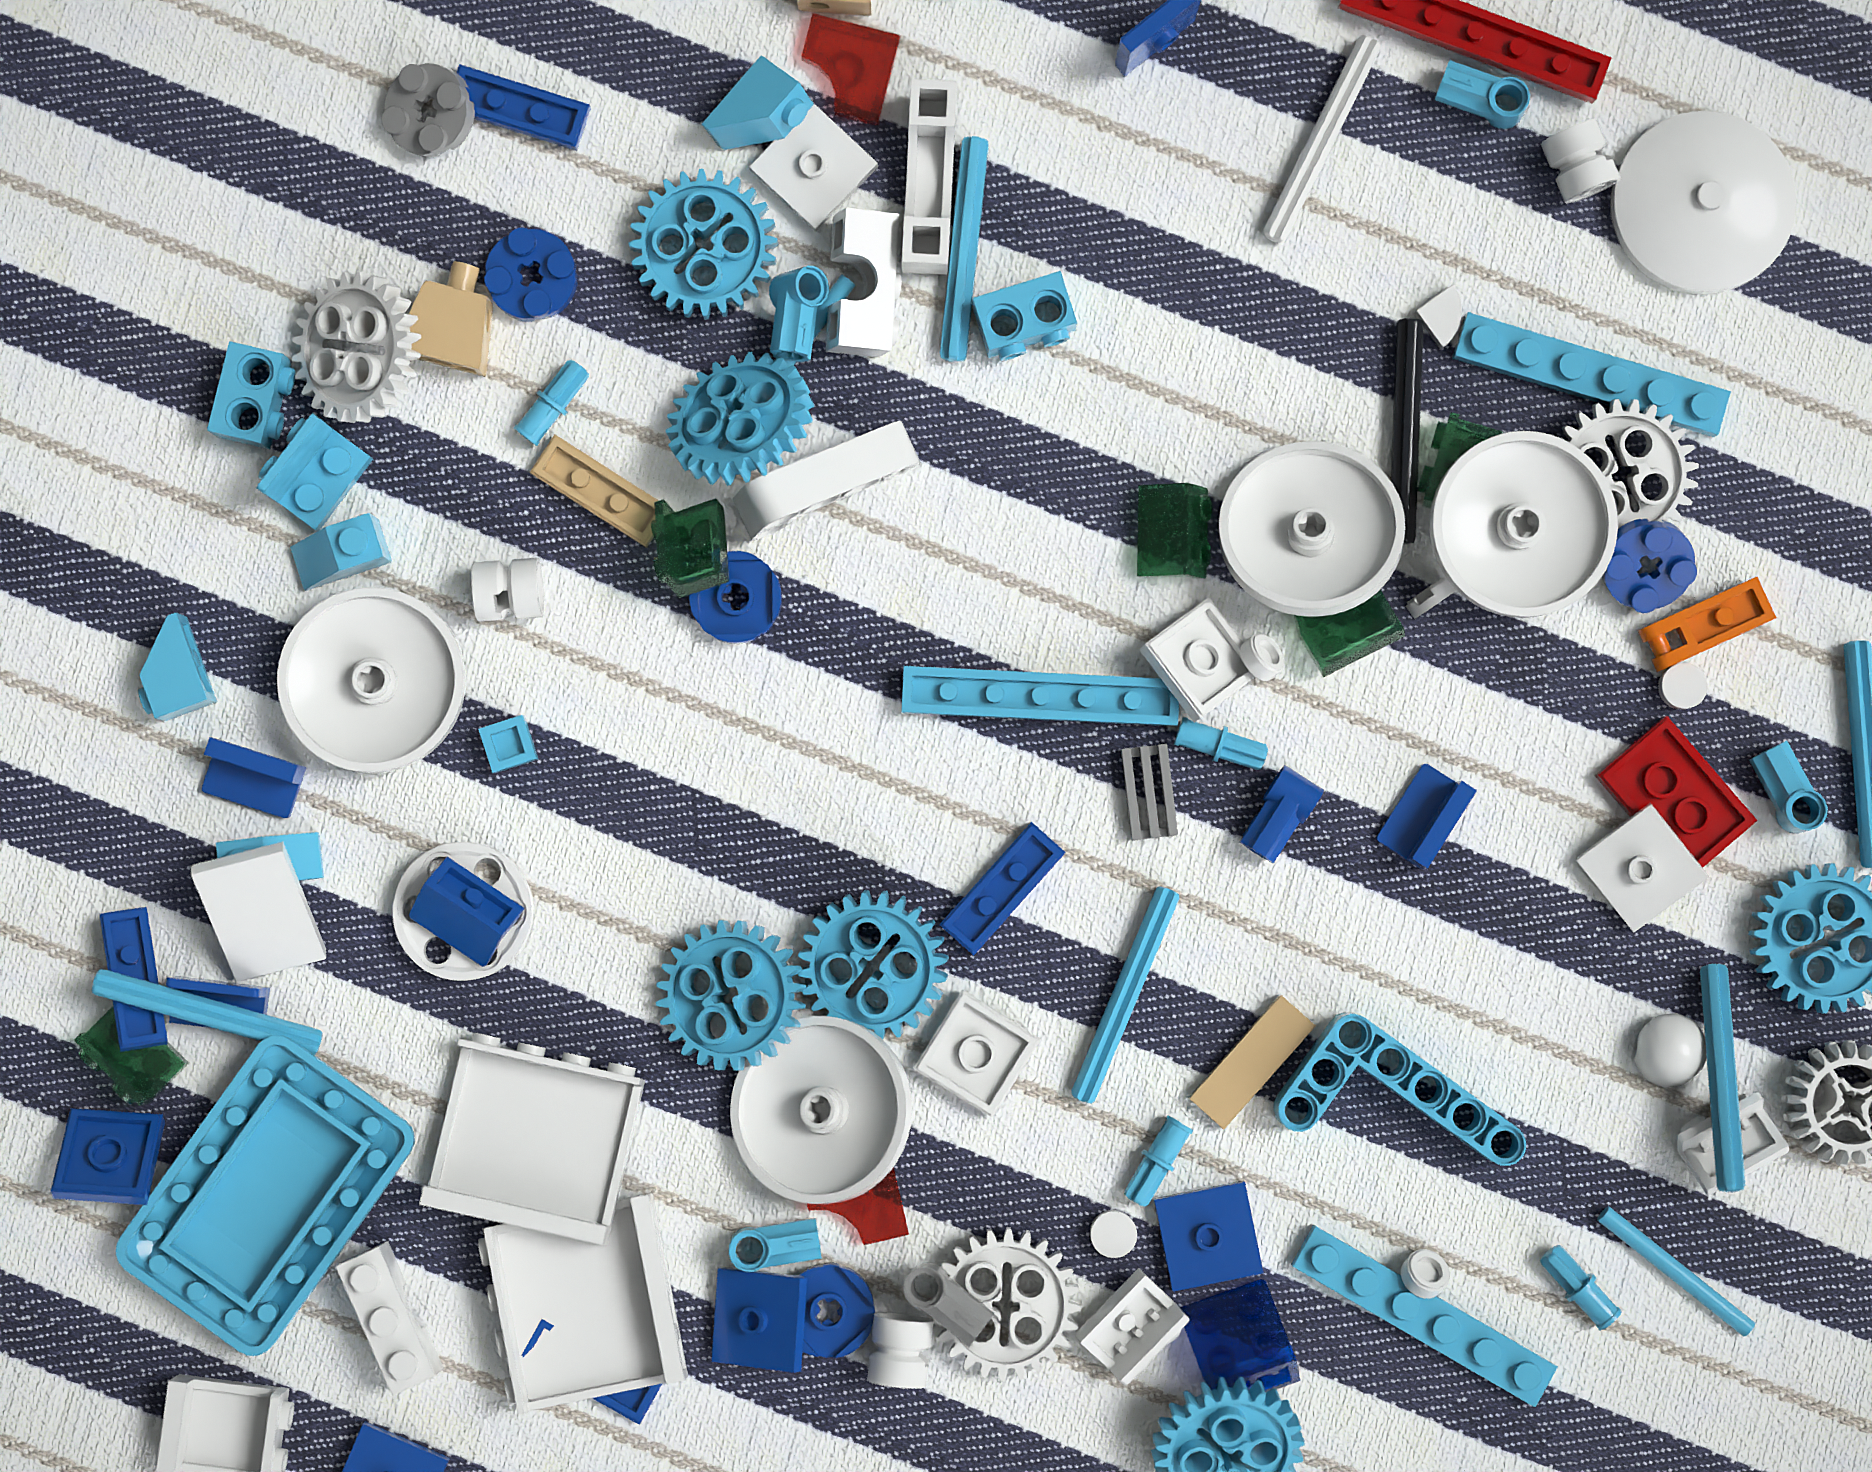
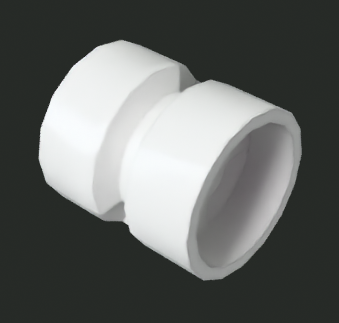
(1580, 161)
(507, 589)
(900, 1349)

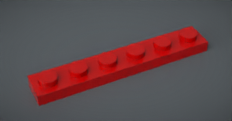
(1492, 41)

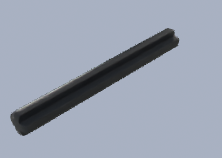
(1407, 418)

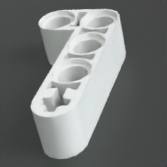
(824, 478)

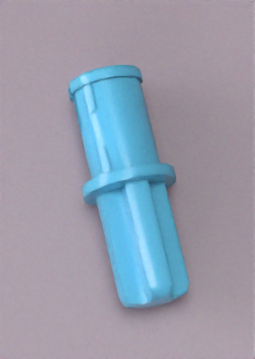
(552, 402)
(1221, 744)
(1157, 1161)
(1580, 1287)

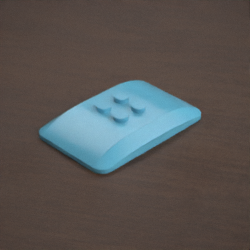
(265, 1195)

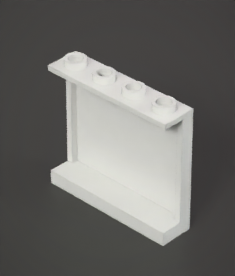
(535, 1140)
(606, 1306)

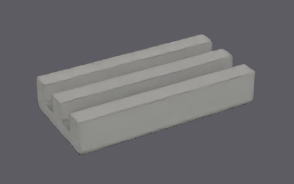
(1144, 753)

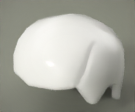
(1670, 1050)

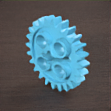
(673, 217)
(739, 418)
(1809, 901)
(841, 940)
(693, 1012)
(1253, 1420)

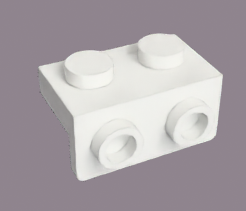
(1759, 1135)
(1132, 1327)

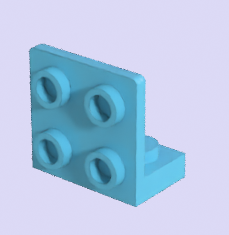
(313, 471)

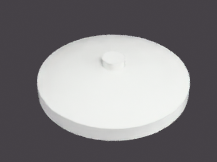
(1703, 202)
(1523, 524)
(1311, 528)
(371, 680)
(823, 1112)

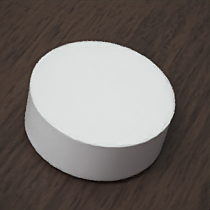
(1262, 657)
(1682, 686)
(1113, 1233)
(1425, 1273)

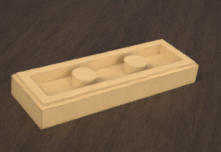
(597, 489)
(1252, 1061)

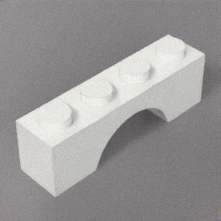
(929, 176)

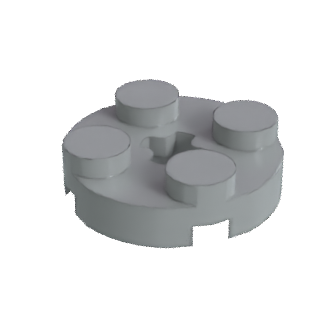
(403, 110)

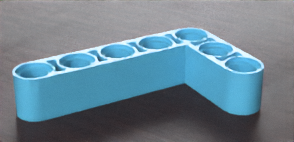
(1400, 1081)

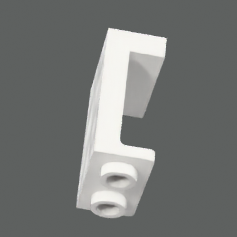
(223, 1426)

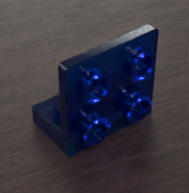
(1241, 1337)

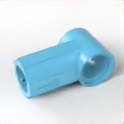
(1476, 93)
(796, 301)
(1784, 784)
(781, 1244)

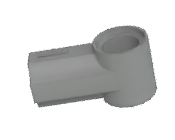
(951, 1306)

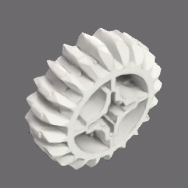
(1828, 1111)

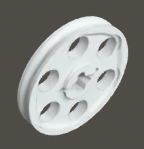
(415, 937)

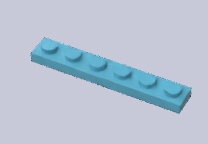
(1589, 373)
(1038, 696)
(1427, 1320)

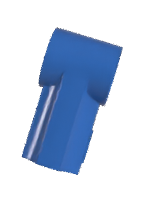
(1286, 805)

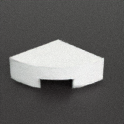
(1442, 316)
(1430, 597)

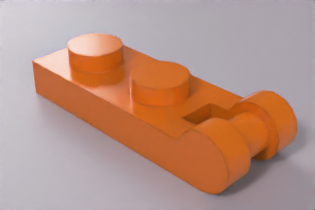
(1709, 623)

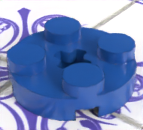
(526, 248)
(1672, 573)
(755, 616)
(856, 1311)

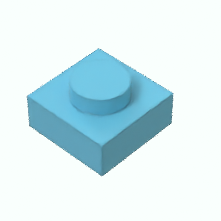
(508, 744)

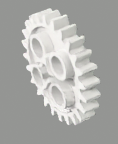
(362, 312)
(1661, 457)
(1046, 1305)

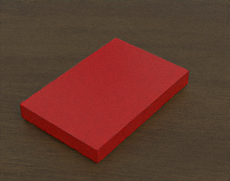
(1681, 786)

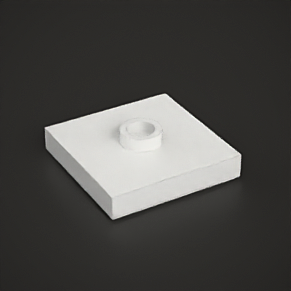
(814, 168)
(1198, 659)
(1642, 867)
(977, 1053)

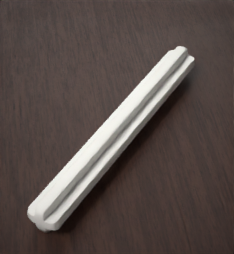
(1321, 139)

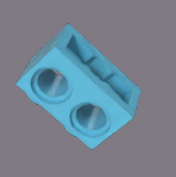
(1019, 304)
(238, 394)

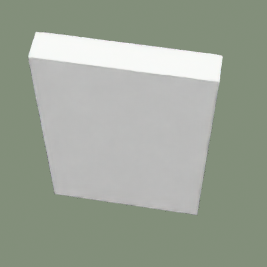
(259, 911)

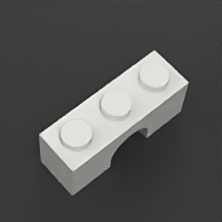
(871, 245)
(395, 1337)

